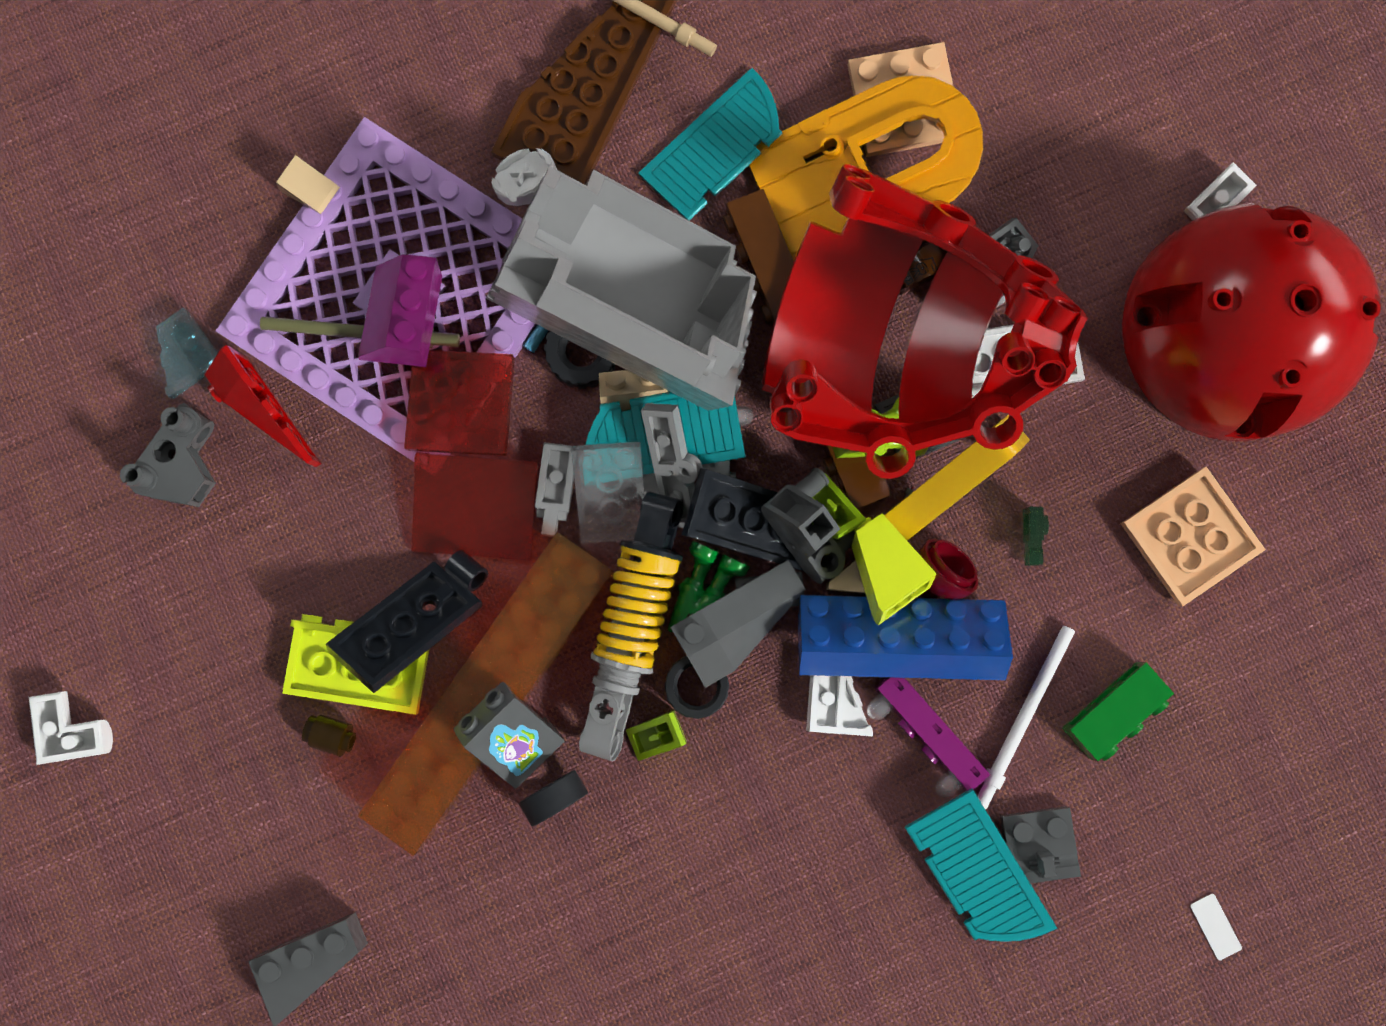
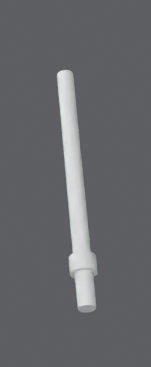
(1024, 717)

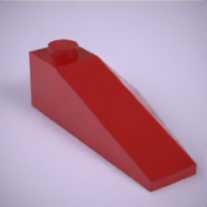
(243, 389)

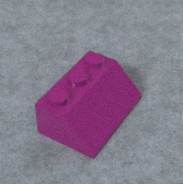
(401, 311)

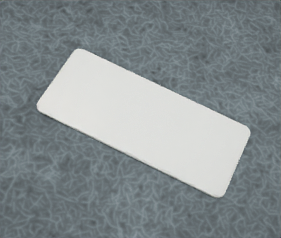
(1216, 926)

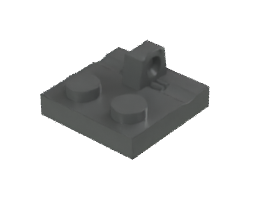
(1042, 843)

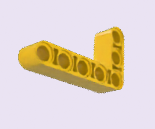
(950, 485)

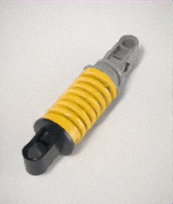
(635, 623)

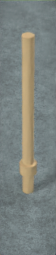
(683, 33)

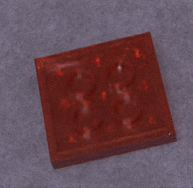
(460, 403)

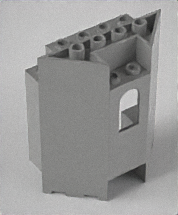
(631, 286)

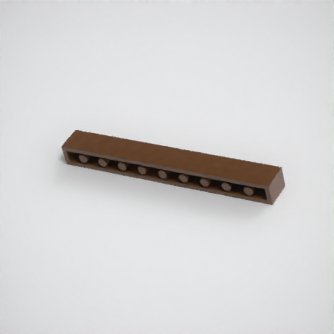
(770, 260)

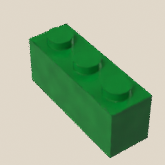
(1118, 712)

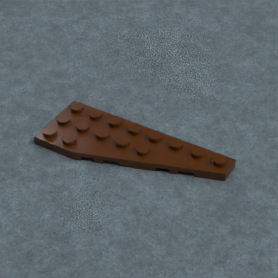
(583, 92)

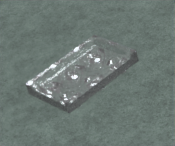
(608, 490)

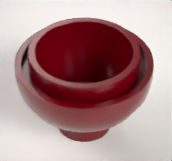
(953, 568)

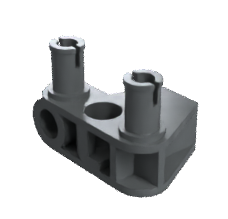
(180, 478)
(791, 518)

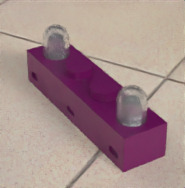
(939, 740)

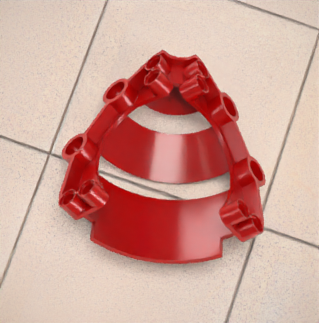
(839, 310)

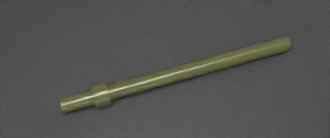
(341, 330)

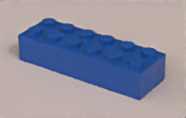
(916, 642)

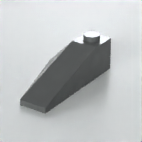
(731, 627)

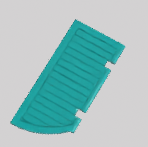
(715, 146)
(708, 434)
(979, 872)

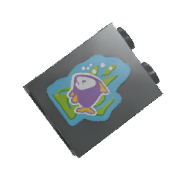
(508, 735)

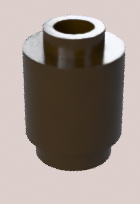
(328, 735)

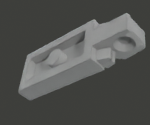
(554, 486)

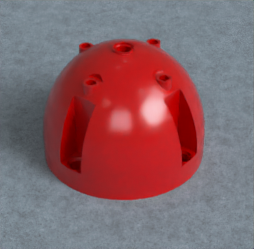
(1230, 361)

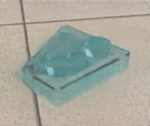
(184, 352)

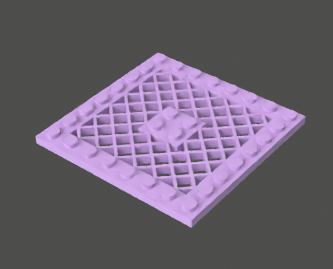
(299, 245)

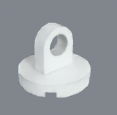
(520, 176)

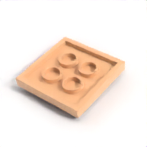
(917, 61)
(1192, 536)

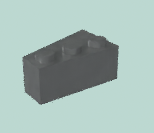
(301, 965)

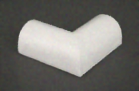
(1224, 191)
(59, 739)

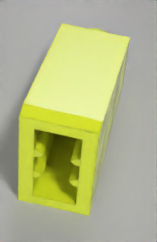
(888, 567)

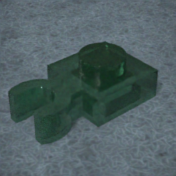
(1034, 528)

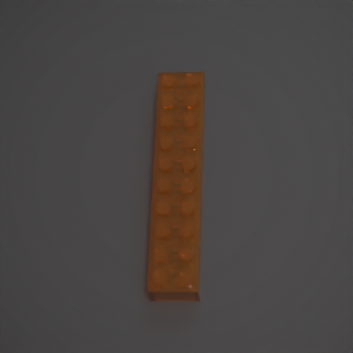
(513, 651)

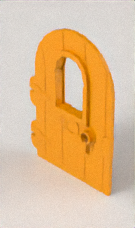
(801, 189)

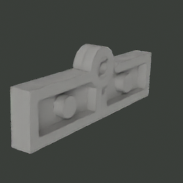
(672, 464)

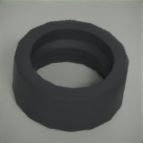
(683, 707)
(553, 798)

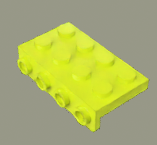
(318, 675)

